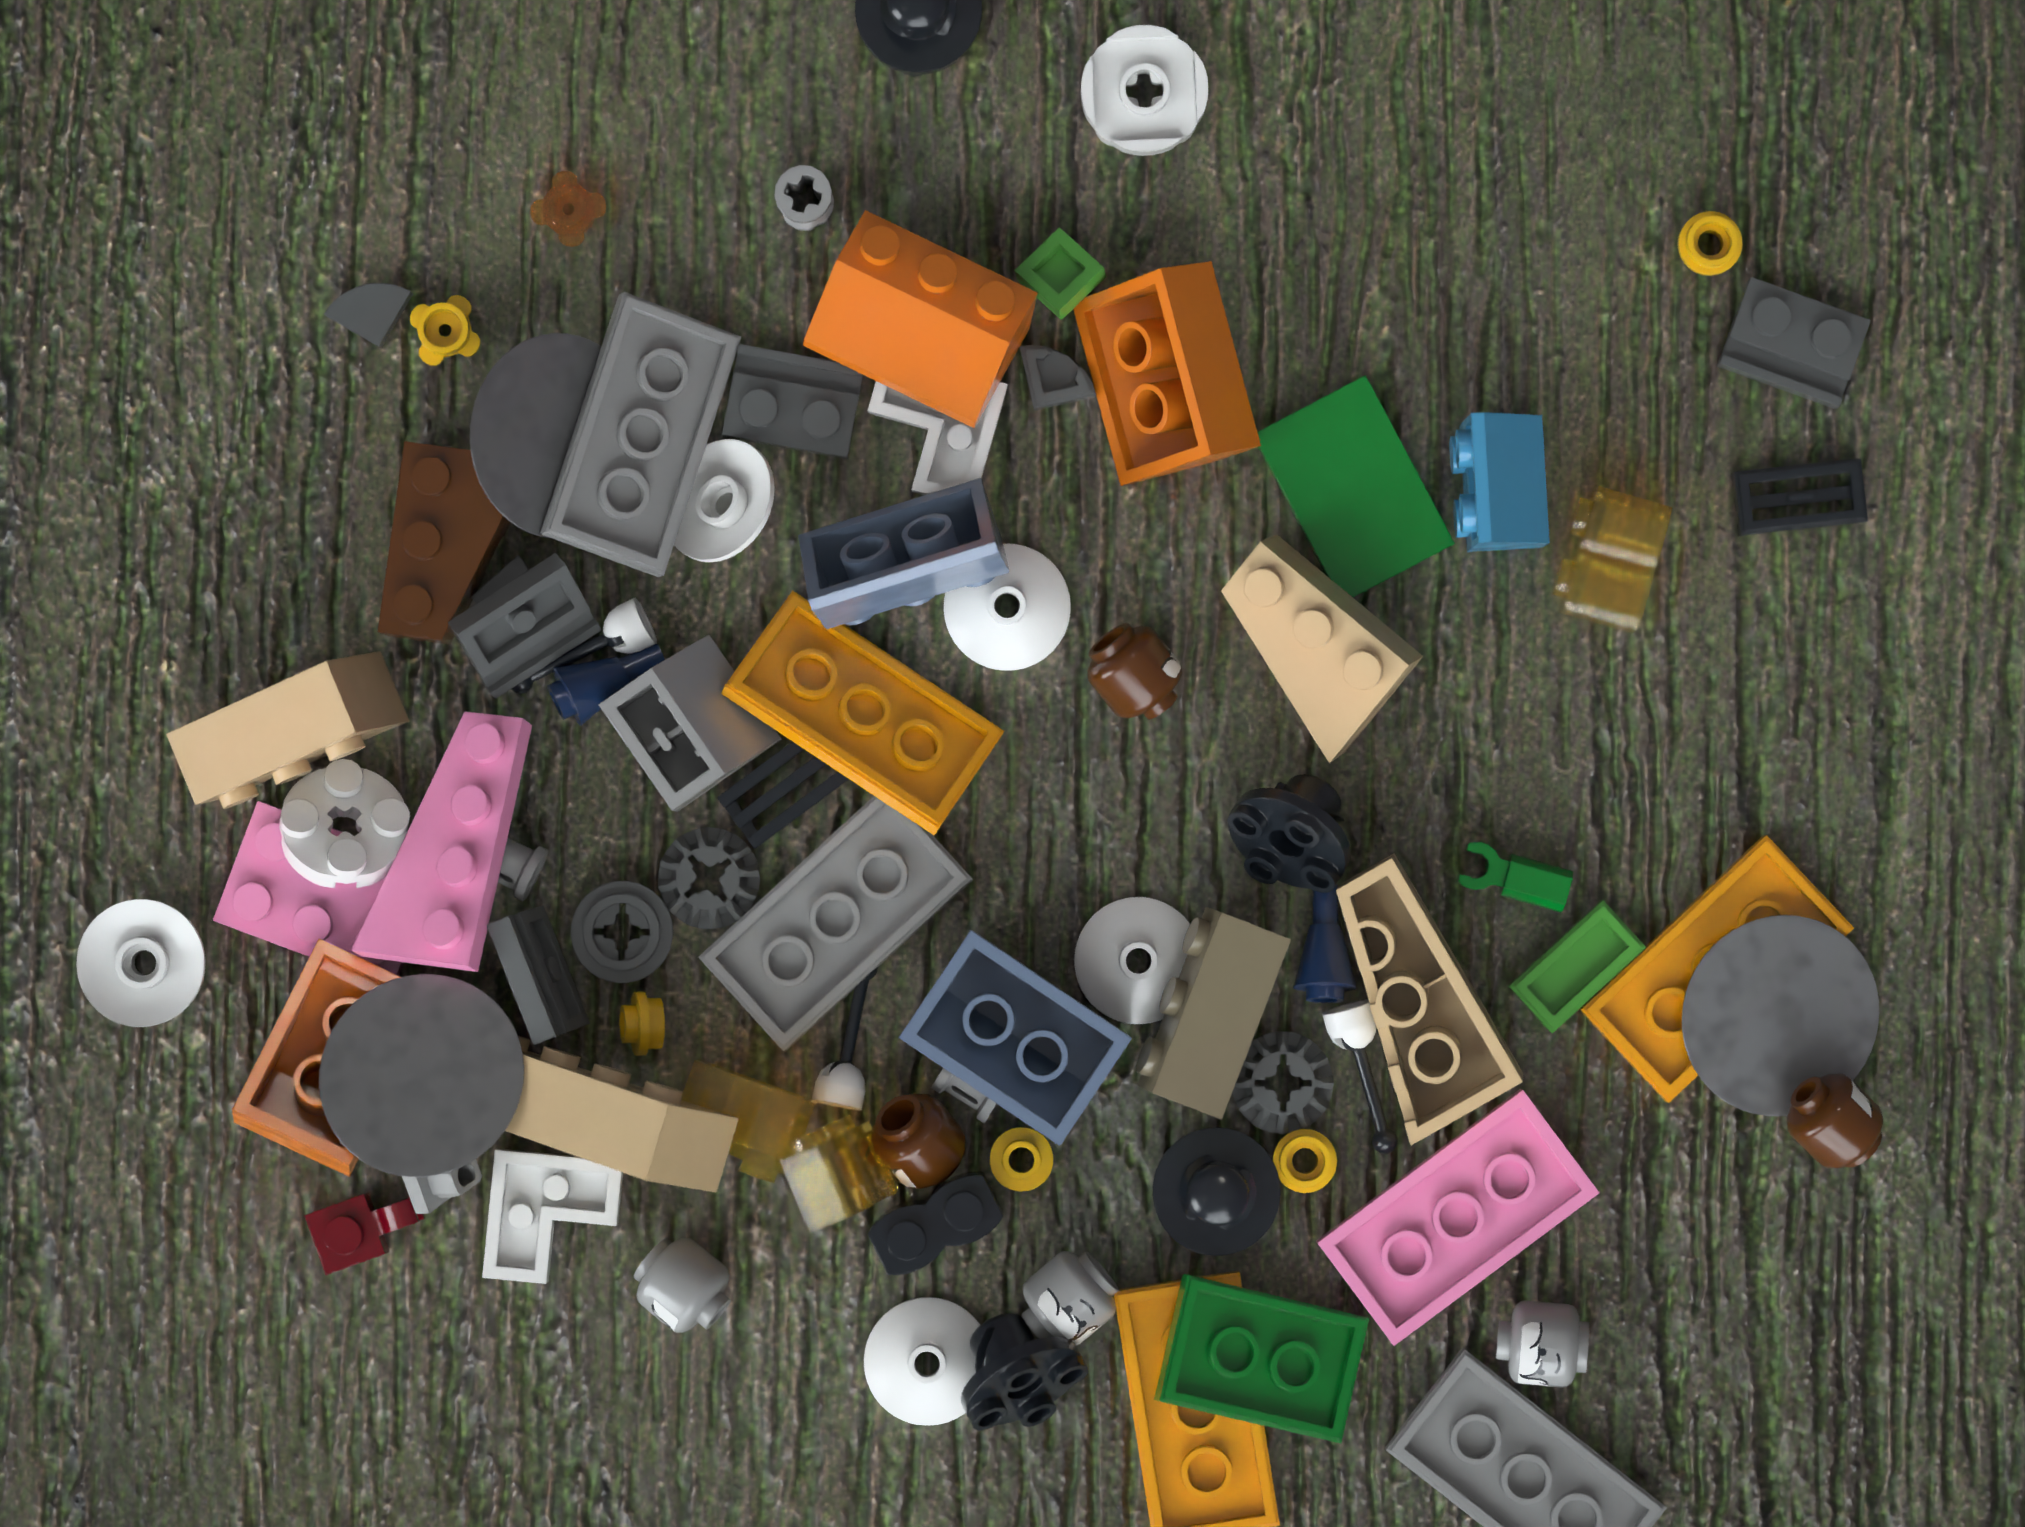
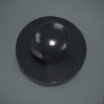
(918, 34)
(1292, 834)
(1216, 1191)
(1018, 1374)

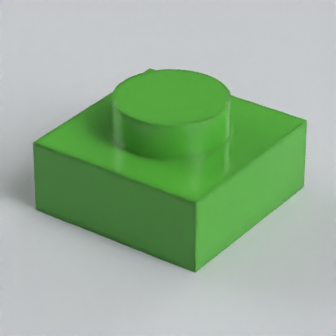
(1060, 273)

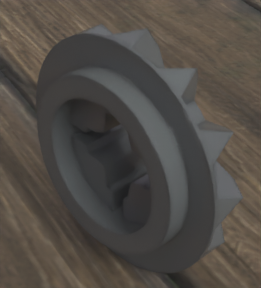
(739, 881)
(602, 909)
(1303, 1061)

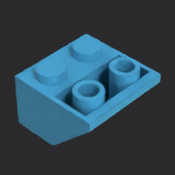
(1502, 482)

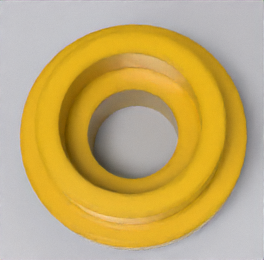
(1724, 229)
(642, 1023)
(1014, 1139)
(1325, 1160)

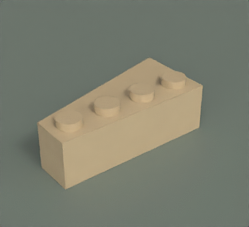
(1428, 1016)
(619, 1123)

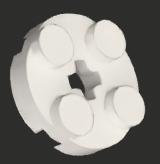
(1116, 66)
(350, 792)

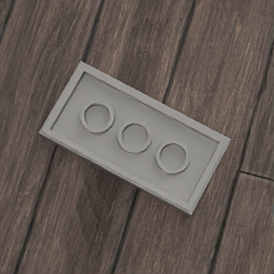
(640, 435)
(834, 920)
(1511, 1459)

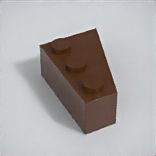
(437, 543)

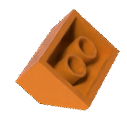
(920, 319)
(1166, 372)

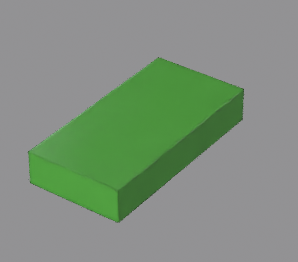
(1576, 966)

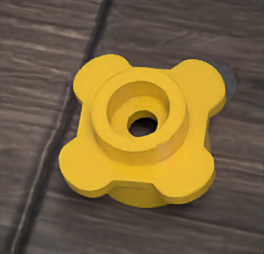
(428, 323)

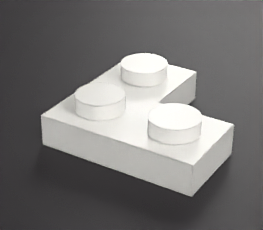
(951, 448)
(529, 1196)

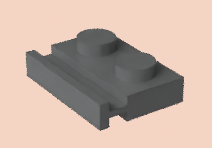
(1793, 343)
(792, 402)
(524, 625)
(538, 974)

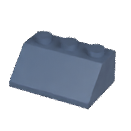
(902, 555)
(1015, 1037)

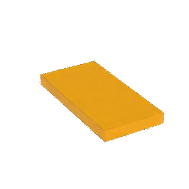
(863, 713)
(1645, 1000)
(1192, 1462)

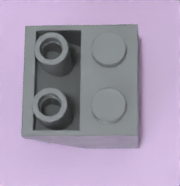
(684, 726)

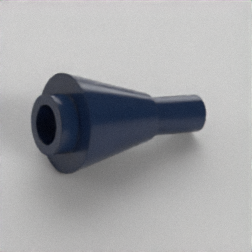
(587, 684)
(1325, 962)

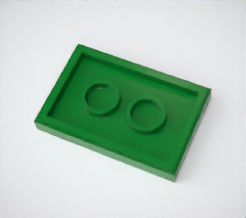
(1353, 488)
(1261, 1358)

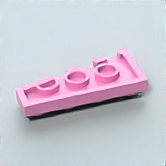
(451, 859)

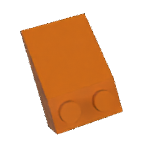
(283, 1087)

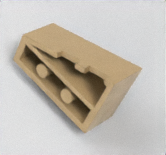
(1318, 643)
(286, 728)

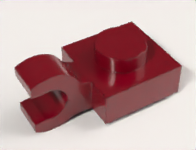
(355, 1231)

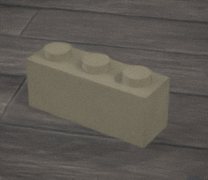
(1211, 1012)

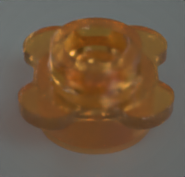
(586, 209)

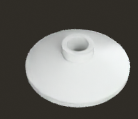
(726, 502)
(1016, 640)
(1103, 954)
(109, 970)
(891, 1352)

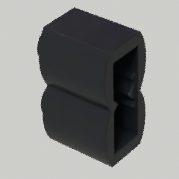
(918, 1230)

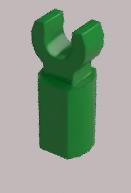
(1521, 878)

